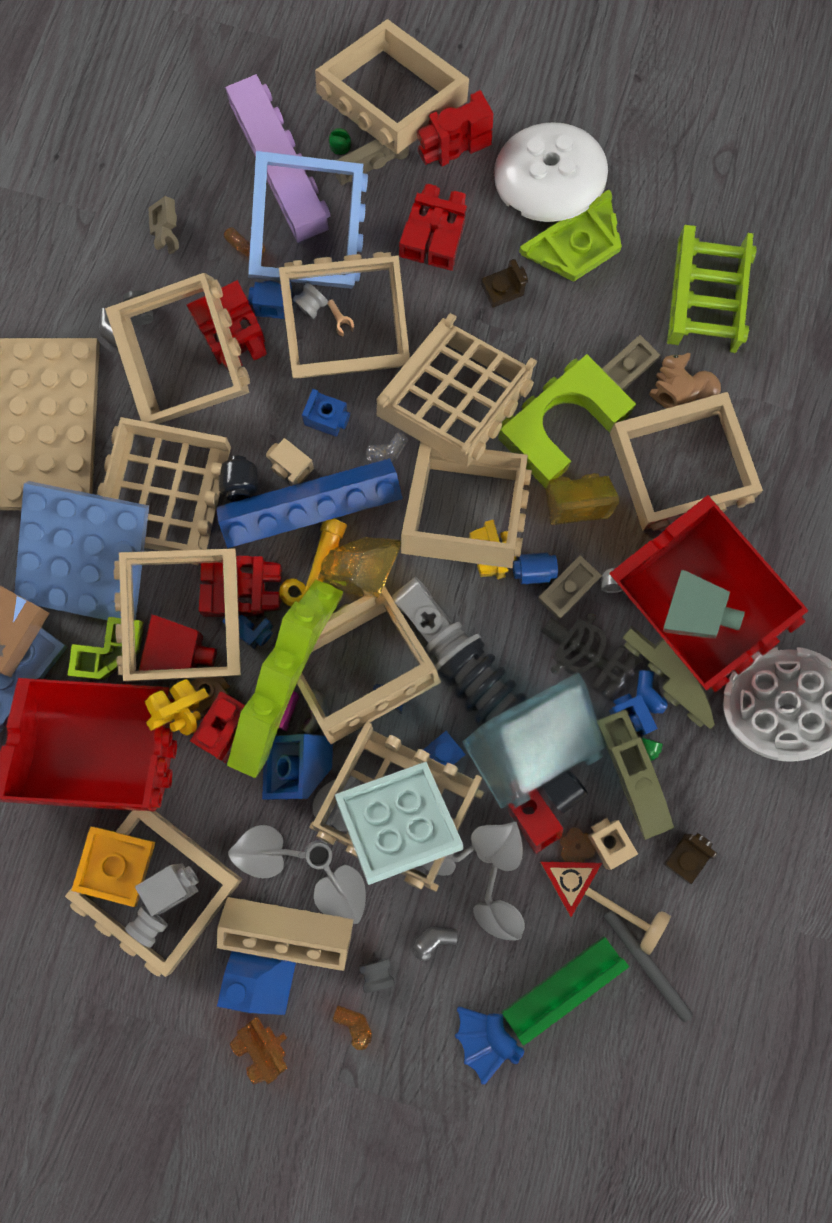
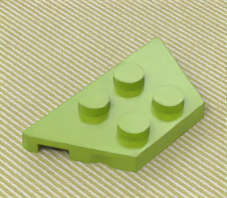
(577, 243)

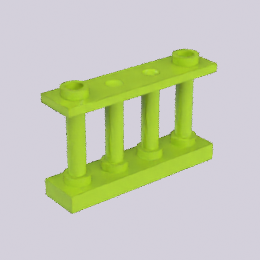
(683, 298)

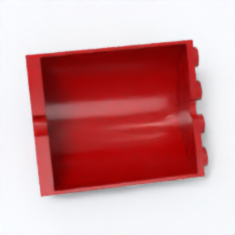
(716, 551)
(85, 746)

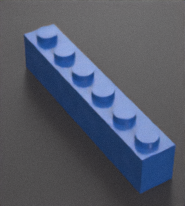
(309, 503)

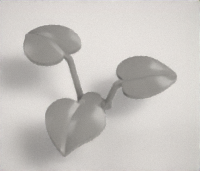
(504, 849)
(261, 853)

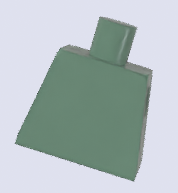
(700, 608)

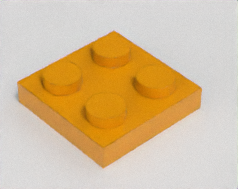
(113, 866)

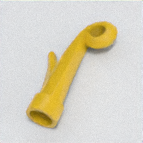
(330, 537)

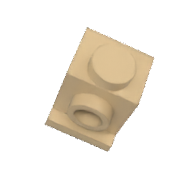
(289, 462)
(622, 848)

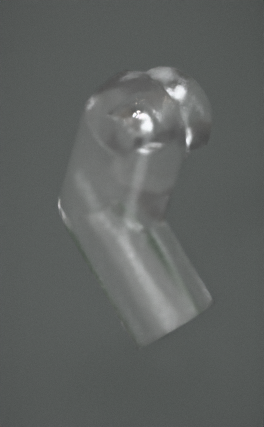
(386, 451)

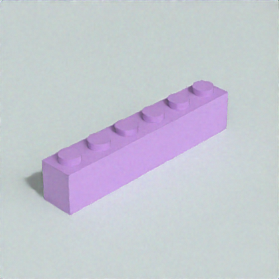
(265, 133)

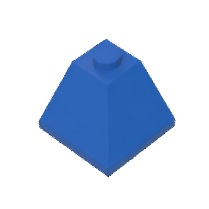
(296, 766)
(256, 984)

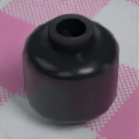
(238, 478)

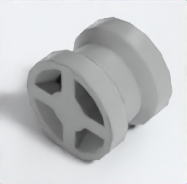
(310, 300)
(145, 927)

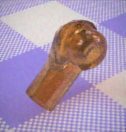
(237, 241)
(357, 1026)

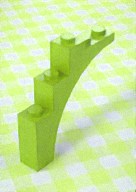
(279, 676)

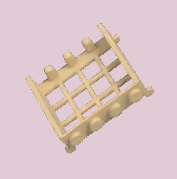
(447, 334)
(209, 493)
(394, 752)

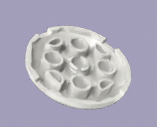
(553, 191)
(775, 680)

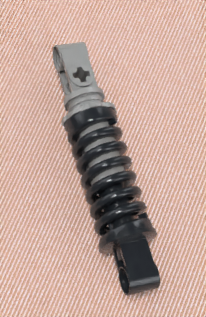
(462, 664)

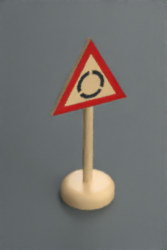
(573, 882)

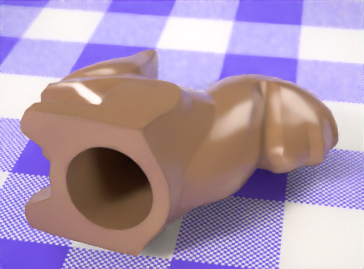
(679, 387)

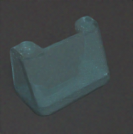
(536, 741)

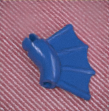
(486, 1042)

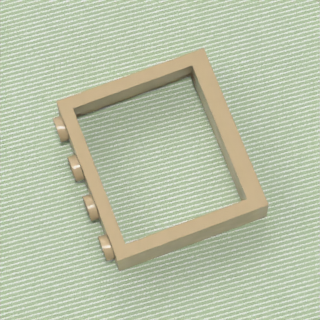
(432, 69)
(350, 265)
(133, 361)
(675, 416)
(490, 464)
(125, 603)
(385, 697)
(108, 925)

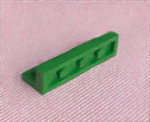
(564, 990)

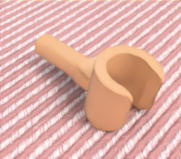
(340, 318)

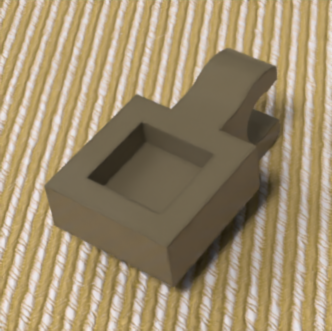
(161, 221)

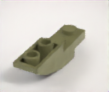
(681, 684)
(636, 774)

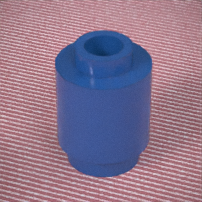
(535, 568)

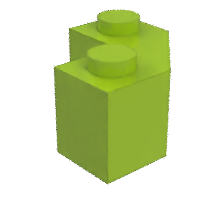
(98, 661)

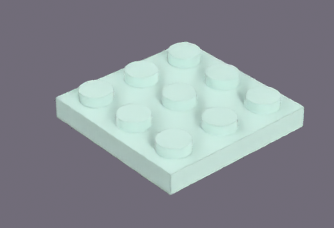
(398, 822)

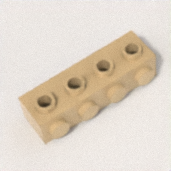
(284, 933)

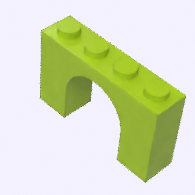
(582, 385)

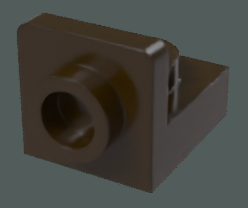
(505, 284)
(690, 856)

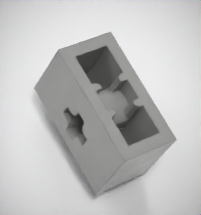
(167, 888)

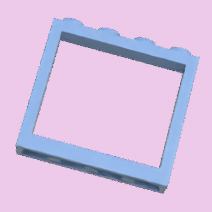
(357, 213)

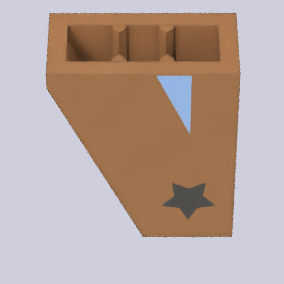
(18, 628)

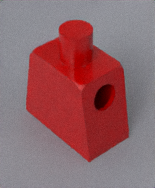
(174, 647)
(539, 827)

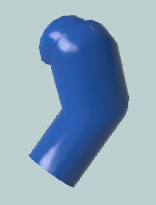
(652, 699)

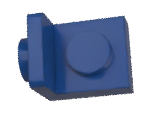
(256, 637)
(639, 713)
(444, 750)

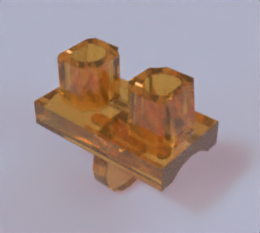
(263, 1049)

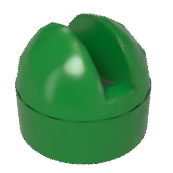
(339, 141)
(652, 747)

